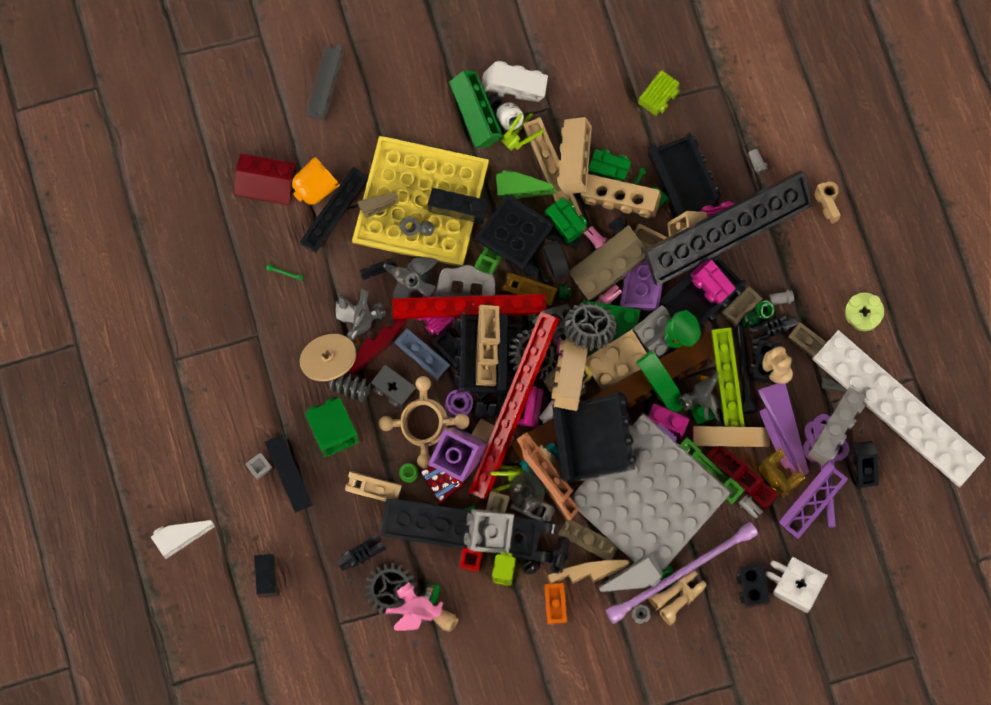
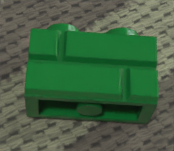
(609, 166)
(566, 219)

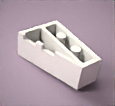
(515, 81)

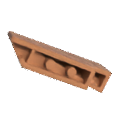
(551, 479)

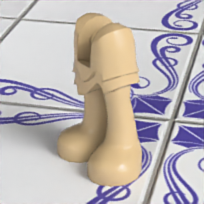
(780, 364)
(686, 596)

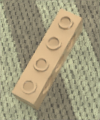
(632, 192)

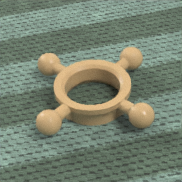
(461, 421)

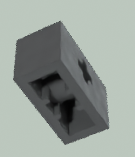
(387, 378)

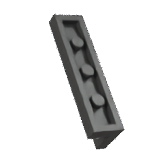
(325, 82)

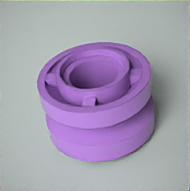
(463, 397)

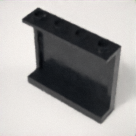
(594, 438)

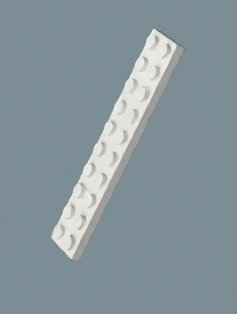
(899, 409)

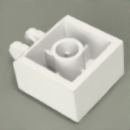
(795, 572)

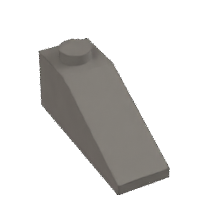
(638, 575)

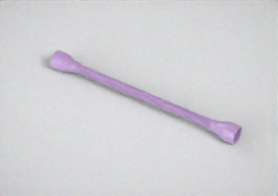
(618, 611)

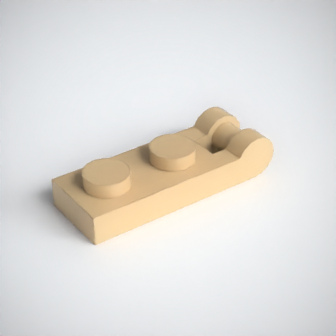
(372, 487)

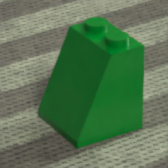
(332, 427)

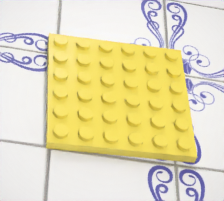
(412, 173)

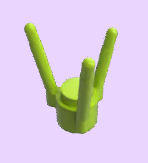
(511, 138)
(511, 473)

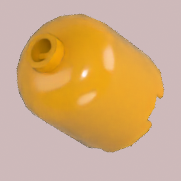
(313, 182)

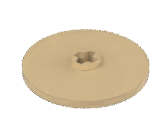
(340, 359)

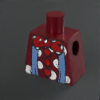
(441, 484)

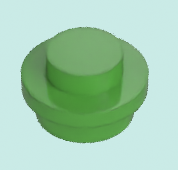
(408, 472)

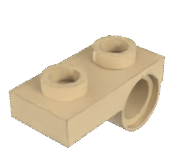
(830, 210)

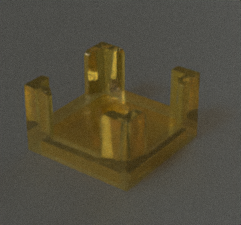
(776, 477)

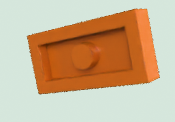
(555, 603)

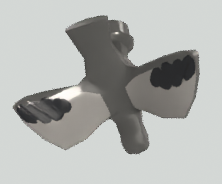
(358, 315)
(702, 396)

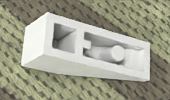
(175, 537)

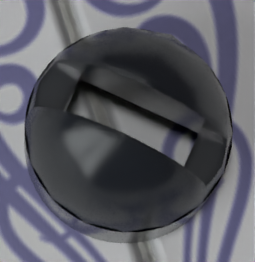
(494, 101)
(532, 570)

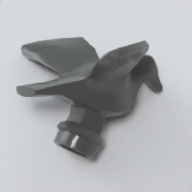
(410, 278)

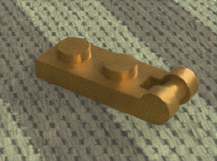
(528, 286)

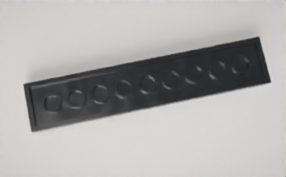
(728, 228)

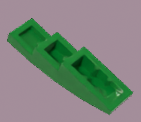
(660, 381)

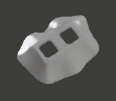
(467, 275)

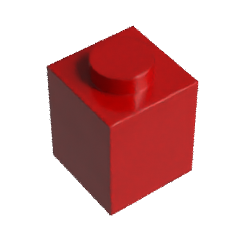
(470, 560)

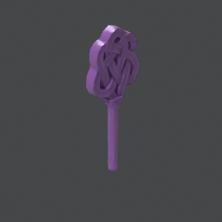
(810, 438)

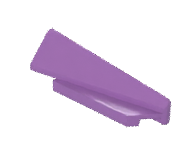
(782, 427)

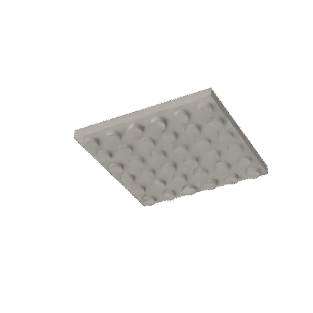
(657, 503)

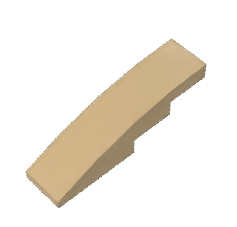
(487, 345)
(596, 571)

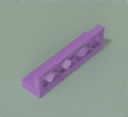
(807, 495)

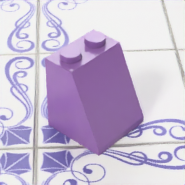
(458, 453)

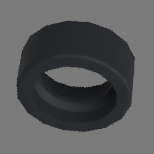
(555, 259)

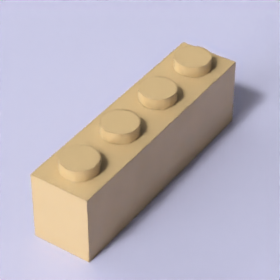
(574, 155)
(570, 375)

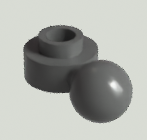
(426, 228)

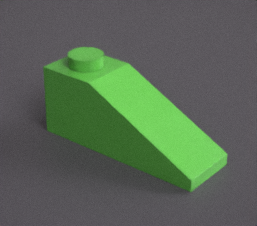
(521, 186)

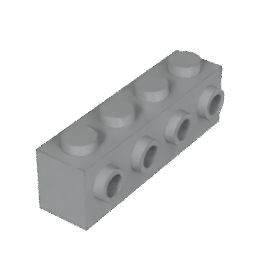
(836, 426)

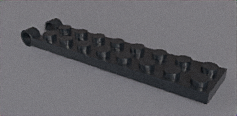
(448, 526)

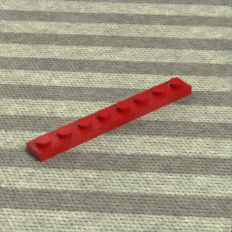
(453, 306)

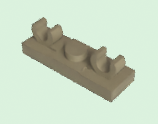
(588, 540)

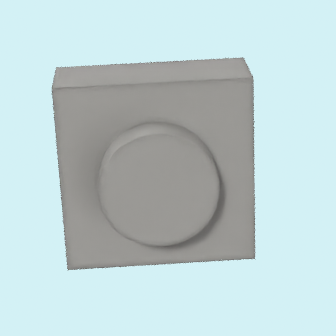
(258, 466)

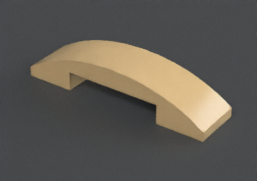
(731, 436)

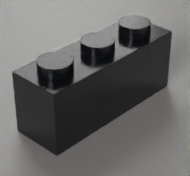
(457, 206)

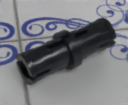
(560, 555)

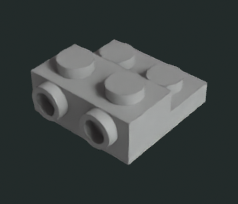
(652, 332)
(489, 531)

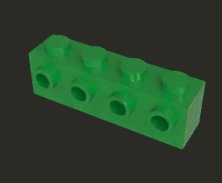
(475, 109)

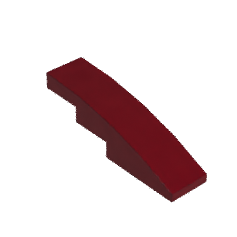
(372, 349)
(741, 474)

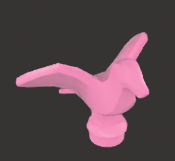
(414, 610)

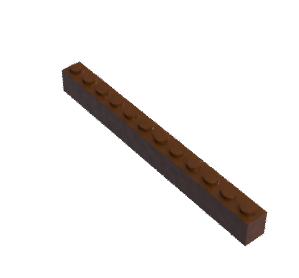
(637, 386)

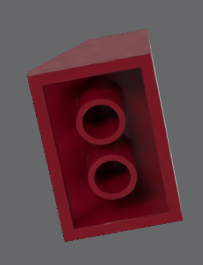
(264, 179)

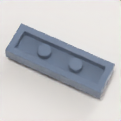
(422, 354)

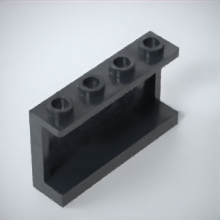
(684, 175)
(690, 298)
(466, 357)

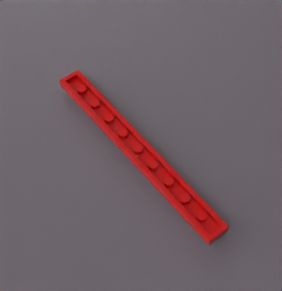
(514, 405)

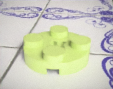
(871, 303)

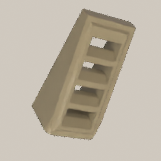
(377, 204)

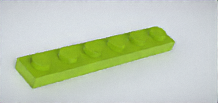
(728, 377)

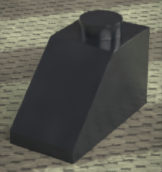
(866, 464)

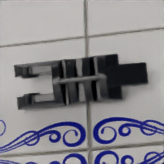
(774, 327)
(361, 553)

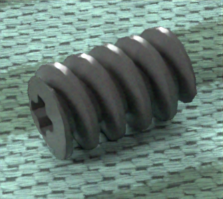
(351, 387)

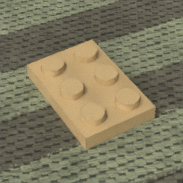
(616, 360)

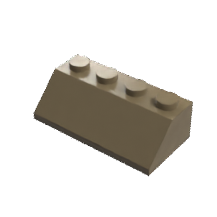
(609, 263)

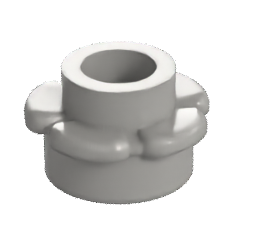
(640, 608)

